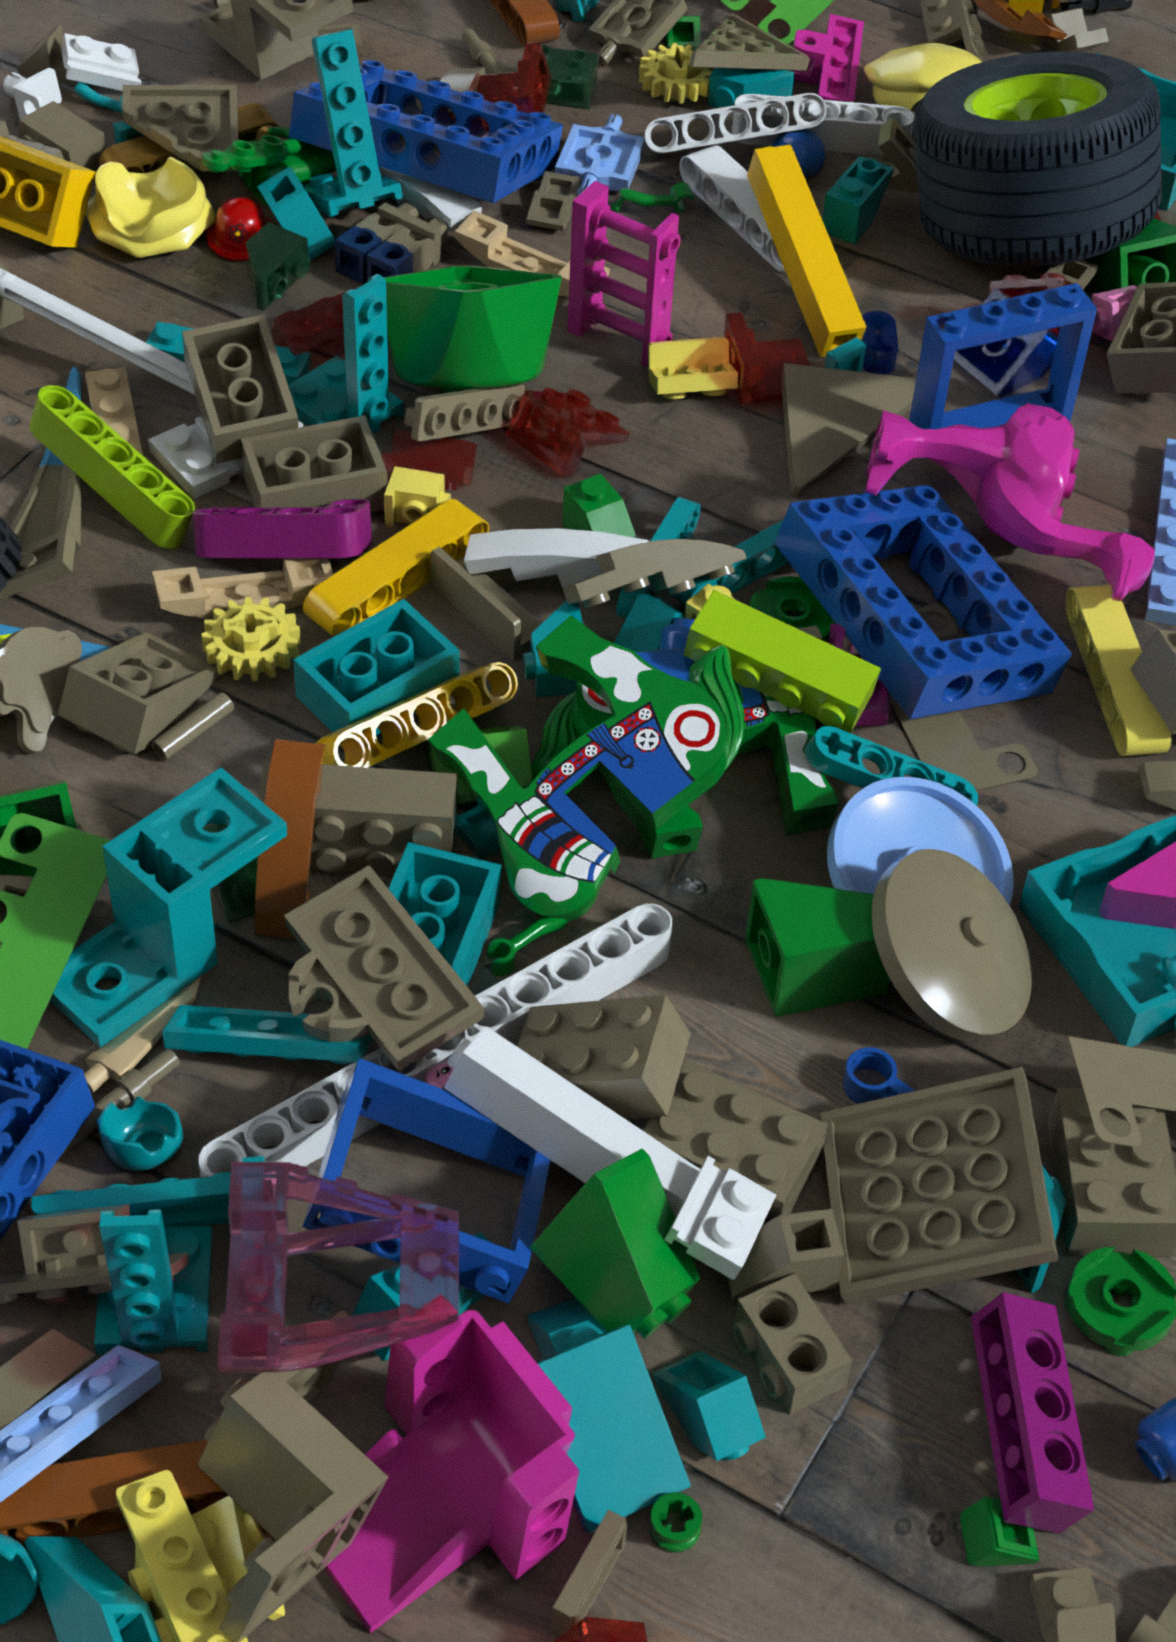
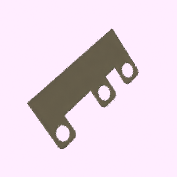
(949, 744)
(1123, 1076)

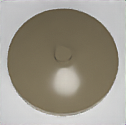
(951, 945)

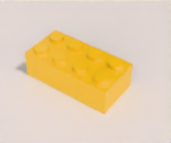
(42, 194)

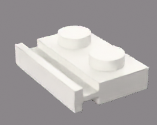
(99, 62)
(190, 459)
(721, 1218)

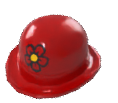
(234, 225)

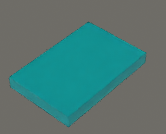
(618, 1427)

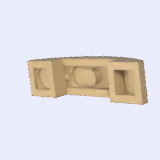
(489, 243)
(188, 595)

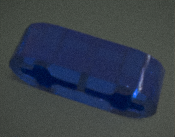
(884, 342)

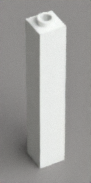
(556, 1114)

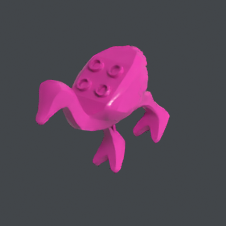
(1017, 483)

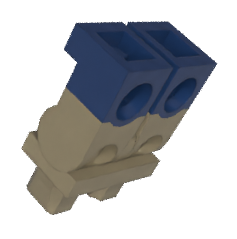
(390, 244)

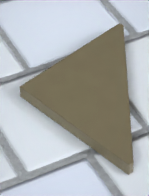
(747, 47)
(833, 415)

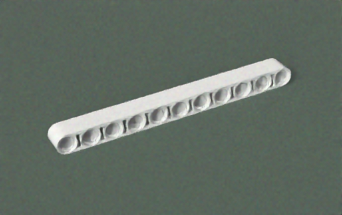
(574, 974)

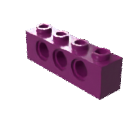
(1031, 1414)

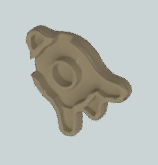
(34, 678)

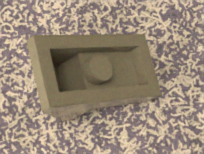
(46, 55)
(899, 153)
(1070, 1607)

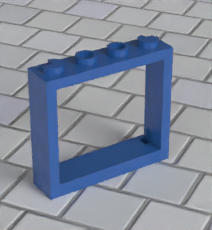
(997, 321)
(457, 1126)

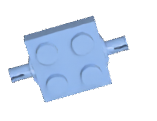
(601, 155)

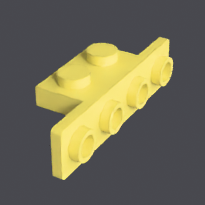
(172, 1562)

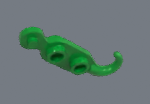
(244, 155)

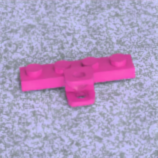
(832, 57)

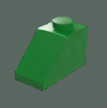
(595, 507)

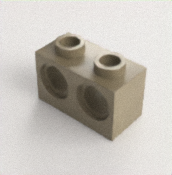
(801, 1340)

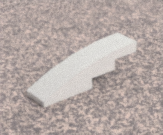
(434, 199)
(543, 552)

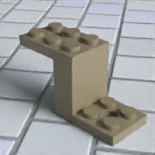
(271, 32)
(292, 1479)

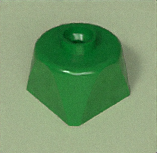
(470, 326)

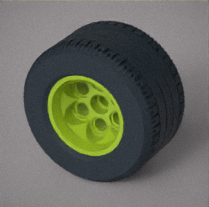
(1038, 158)

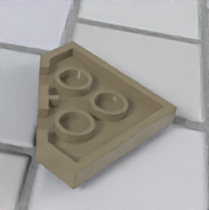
(184, 117)

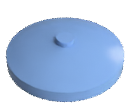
(910, 816)

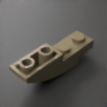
(665, 563)

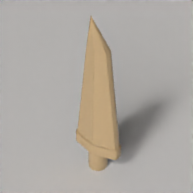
(134, 1043)

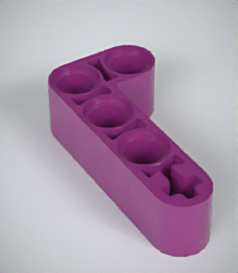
(284, 532)

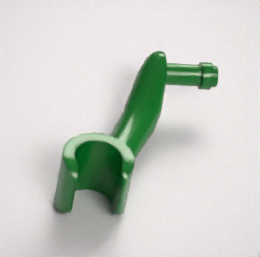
(677, 192)
(507, 948)

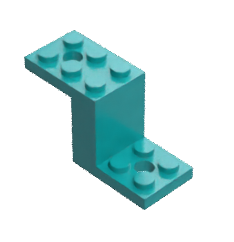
(162, 904)

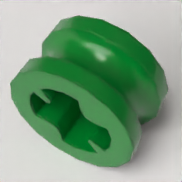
(687, 1508)

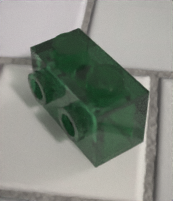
(572, 77)

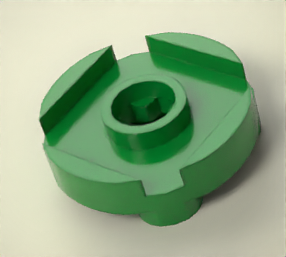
(792, 594)
(1114, 1326)

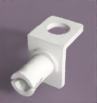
(33, 91)

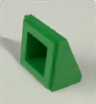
(685, 32)
(993, 1541)

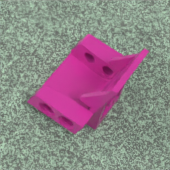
(473, 1471)

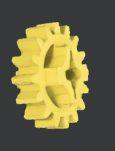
(671, 75)
(251, 638)

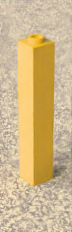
(805, 248)

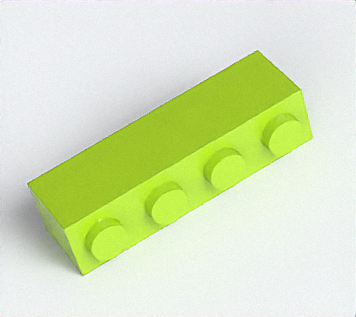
(784, 661)

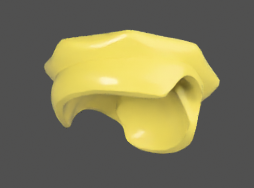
(909, 72)
(149, 210)

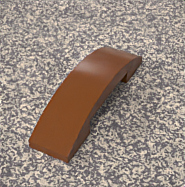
(1030, 23)
(284, 867)

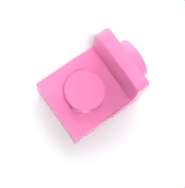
(1110, 310)

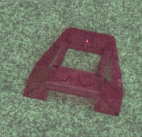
(254, 1326)

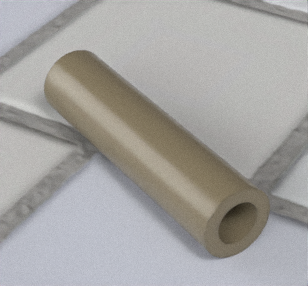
(192, 726)

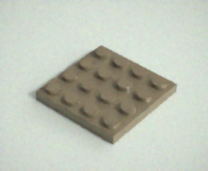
(937, 1186)

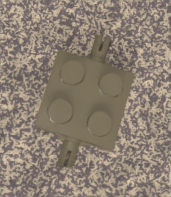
(634, 26)

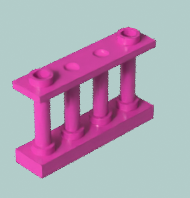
(589, 280)

